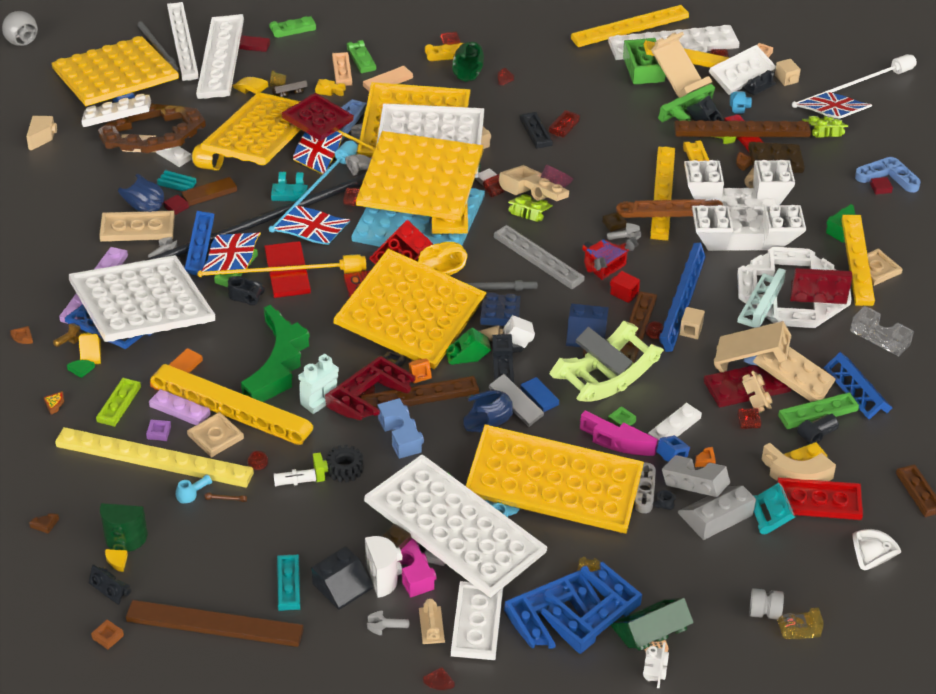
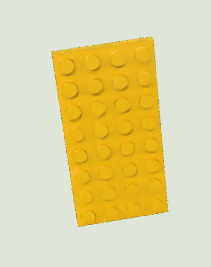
(254, 131)
(555, 478)

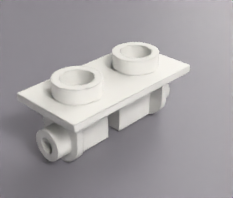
(655, 664)

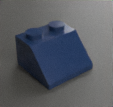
(586, 316)

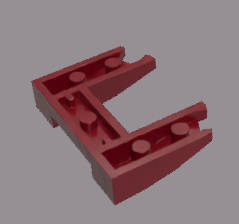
(345, 397)

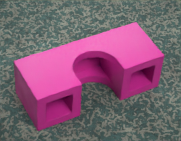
(418, 576)

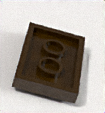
(776, 151)

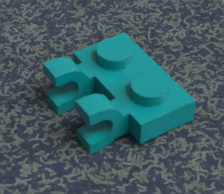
(288, 192)

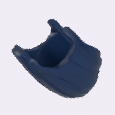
(143, 195)
(489, 409)

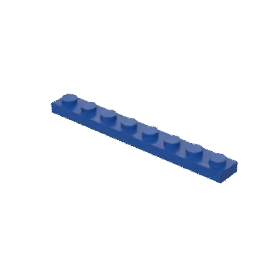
(683, 296)

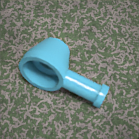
(187, 491)

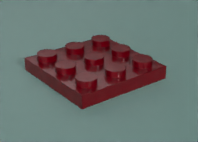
(317, 116)

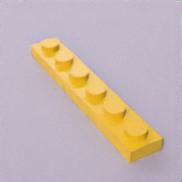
(858, 260)

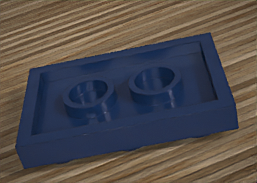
(499, 308)

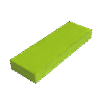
(118, 402)

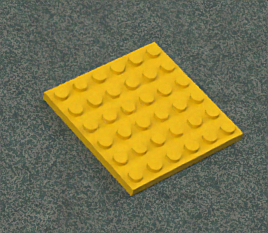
(114, 70)
(407, 95)
(420, 175)
(410, 308)

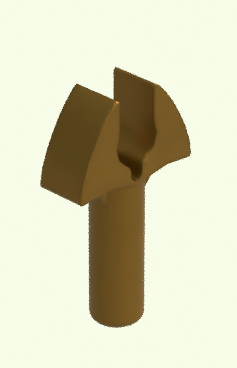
(71, 336)

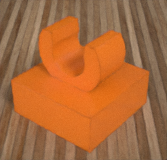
(420, 369)

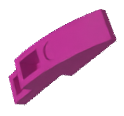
(620, 439)

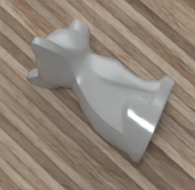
(357, 162)

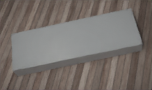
(522, 405)

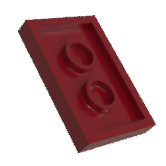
(821, 286)

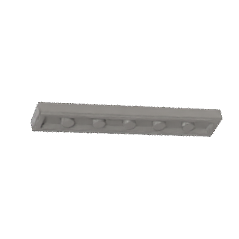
(539, 257)

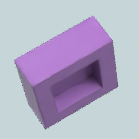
(158, 430)

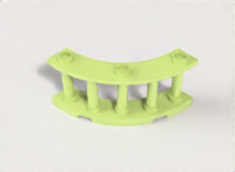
(593, 390)

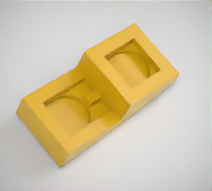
(251, 84)

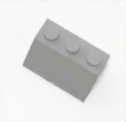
(719, 513)

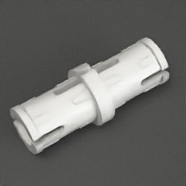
(294, 477)

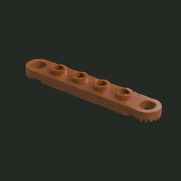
(662, 208)

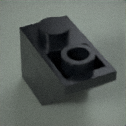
(704, 110)

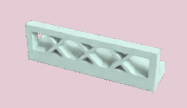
(764, 302)

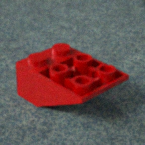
(406, 241)

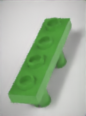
(679, 106)

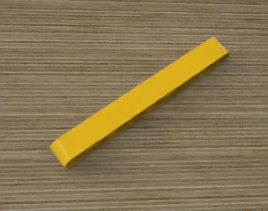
(232, 404)

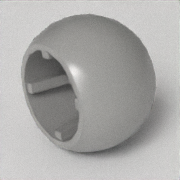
(19, 28)

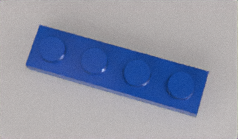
(199, 242)

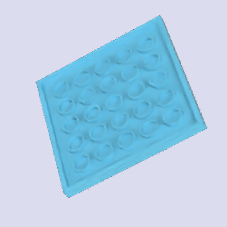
(379, 224)

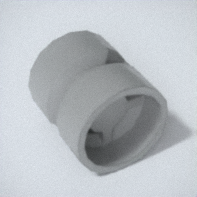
(766, 603)

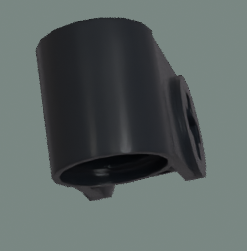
(243, 290)

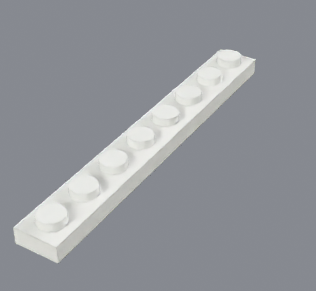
(182, 41)

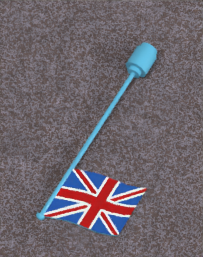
(311, 223)

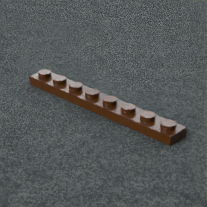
(741, 128)

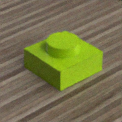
(320, 467)

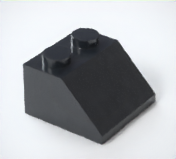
(341, 578)

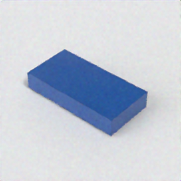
(539, 394)

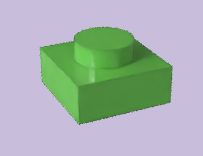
(622, 415)

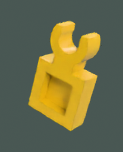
(327, 87)

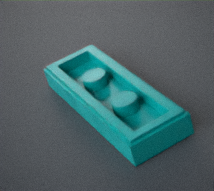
(288, 582)

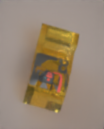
(801, 625)

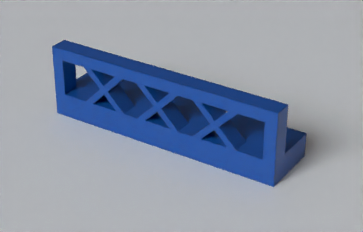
(862, 382)

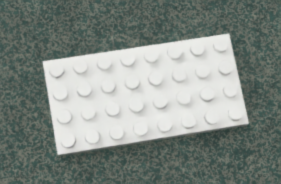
(456, 525)

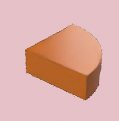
(705, 457)

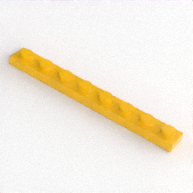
(629, 25)
(663, 190)

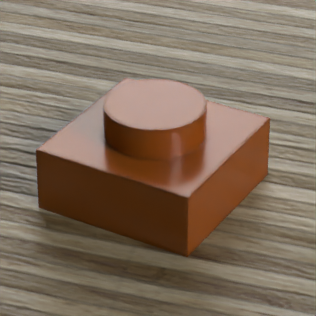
(107, 634)

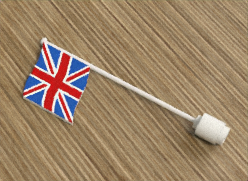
(841, 106)

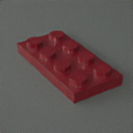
(729, 390)

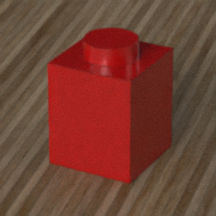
(625, 286)

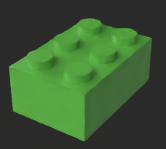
(641, 67)

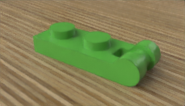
(292, 26)
(361, 56)

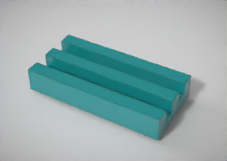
(176, 181)

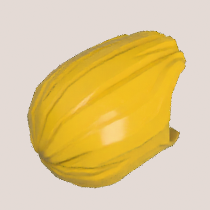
(444, 257)

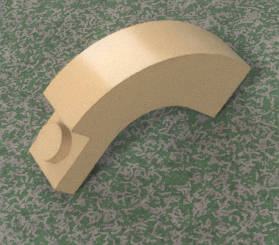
(817, 468)

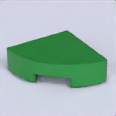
(81, 367)

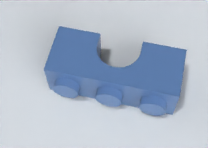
(405, 437)

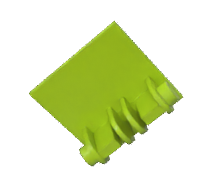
(826, 126)
(533, 207)

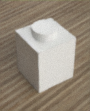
(521, 331)

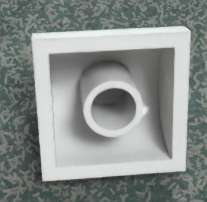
(382, 564)

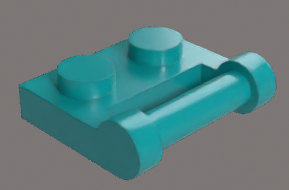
(778, 508)

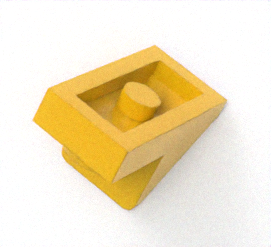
(90, 347)

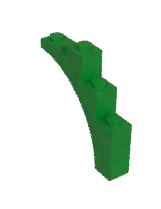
(276, 373)

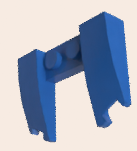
(524, 608)
(582, 632)

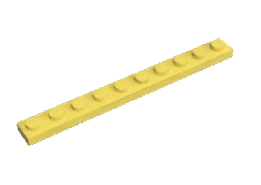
(154, 457)

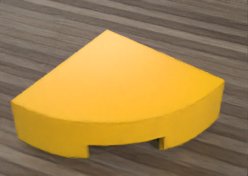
(116, 558)

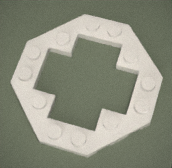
(787, 256)

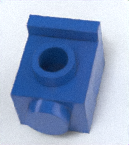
(672, 446)

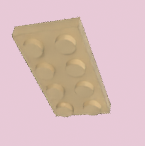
(137, 226)
(797, 374)

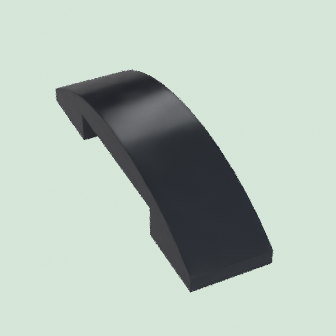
(503, 356)

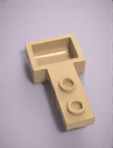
(525, 179)

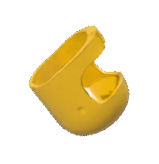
(203, 159)

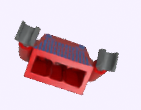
(606, 257)

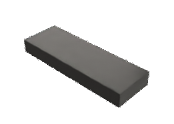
(603, 351)

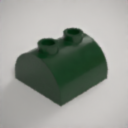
(123, 526)

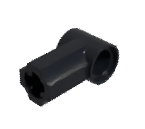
(815, 430)

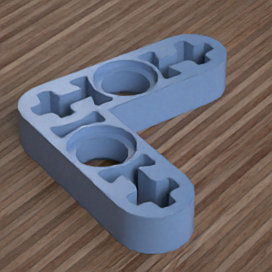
(892, 167)

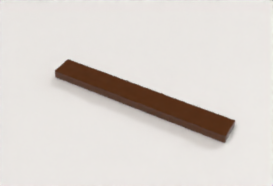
(215, 623)

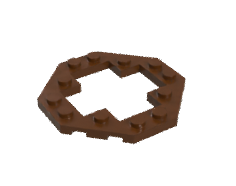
(191, 117)

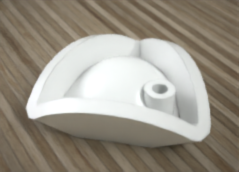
(874, 548)

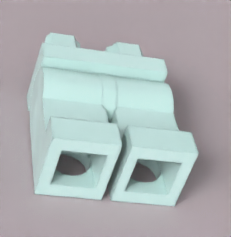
(316, 382)

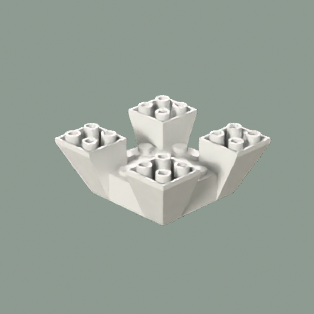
(748, 215)

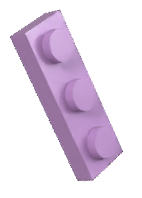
(179, 407)

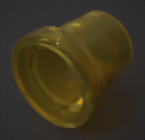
(277, 79)

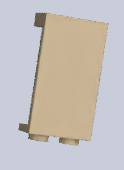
(677, 65)
(753, 342)

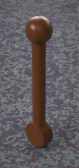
(208, 496)

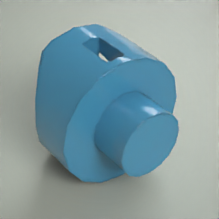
(739, 102)

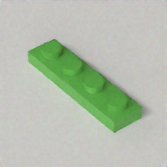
(812, 411)

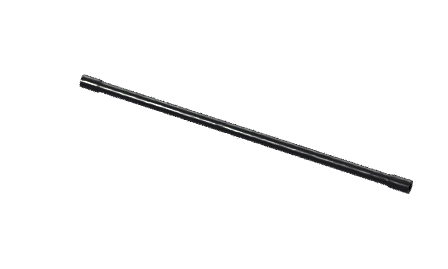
(260, 219)

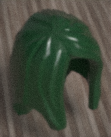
(468, 61)

